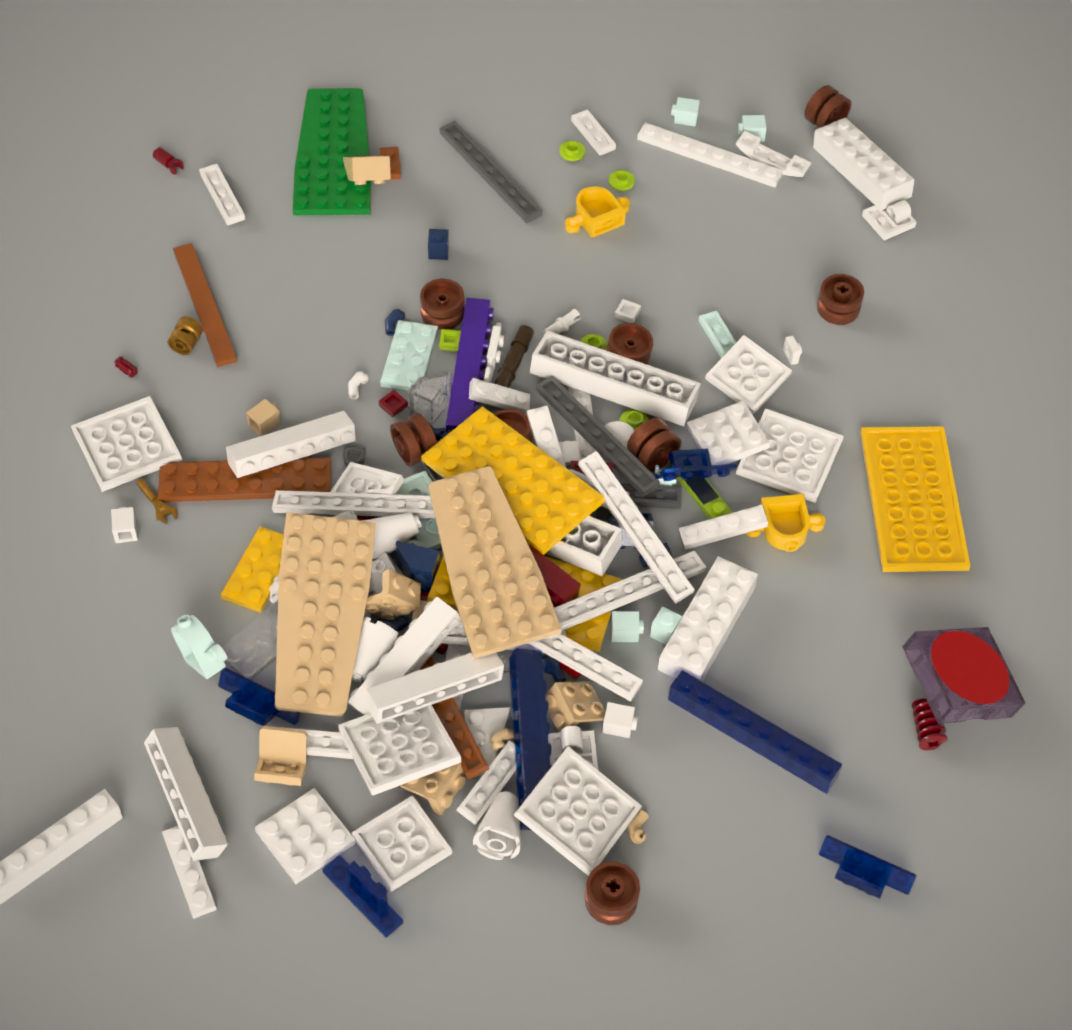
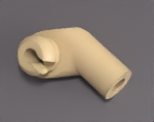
(498, 738)
(635, 827)

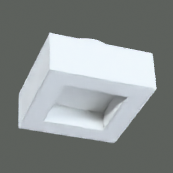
(627, 311)
(792, 350)

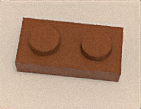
(393, 152)

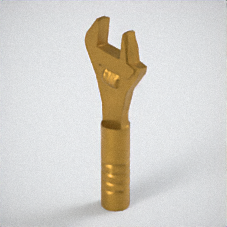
(161, 508)

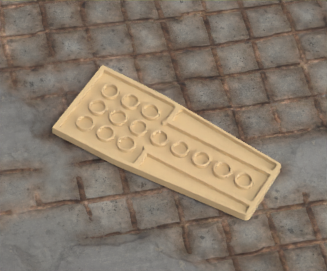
(490, 565)
(320, 610)

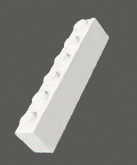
(290, 444)
(409, 649)
(432, 685)
(185, 793)
(57, 843)

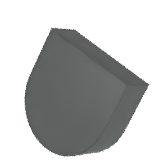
(354, 455)

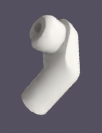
(359, 377)

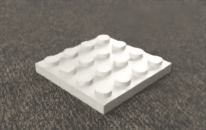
(125, 443)
(797, 456)
(399, 748)
(578, 811)

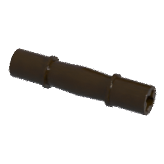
(514, 357)

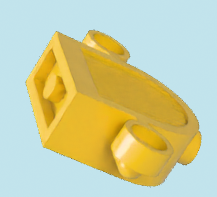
(597, 211)
(788, 521)

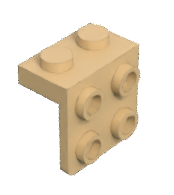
(398, 596)
(573, 704)
(281, 756)
(439, 787)

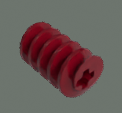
(929, 732)

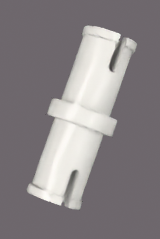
(563, 324)

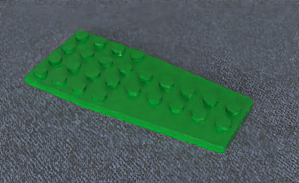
(329, 131)

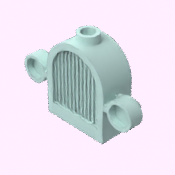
(198, 646)

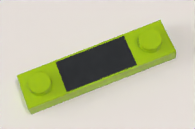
(705, 496)

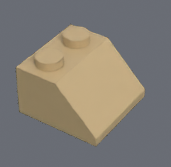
(367, 168)

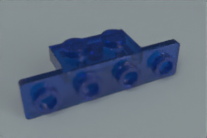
(692, 463)
(252, 699)
(864, 869)
(364, 894)

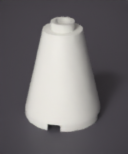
(393, 529)
(373, 644)
(500, 829)

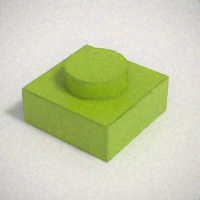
(449, 340)

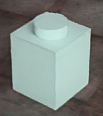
(685, 111)
(753, 124)
(664, 625)
(626, 626)

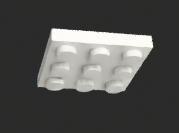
(748, 374)
(728, 434)
(305, 835)
(401, 843)

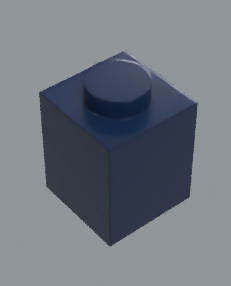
(438, 244)

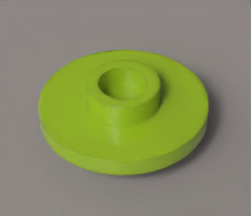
(572, 150)
(621, 180)
(595, 340)
(634, 418)

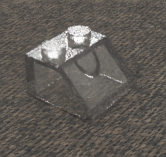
(430, 395)

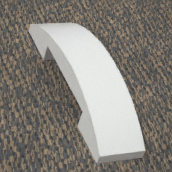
(753, 149)

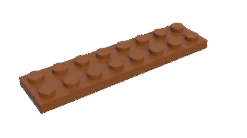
(218, 482)

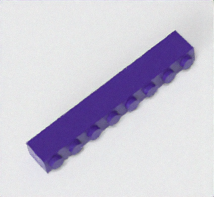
(469, 359)

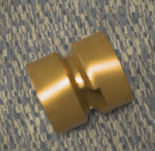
(185, 335)

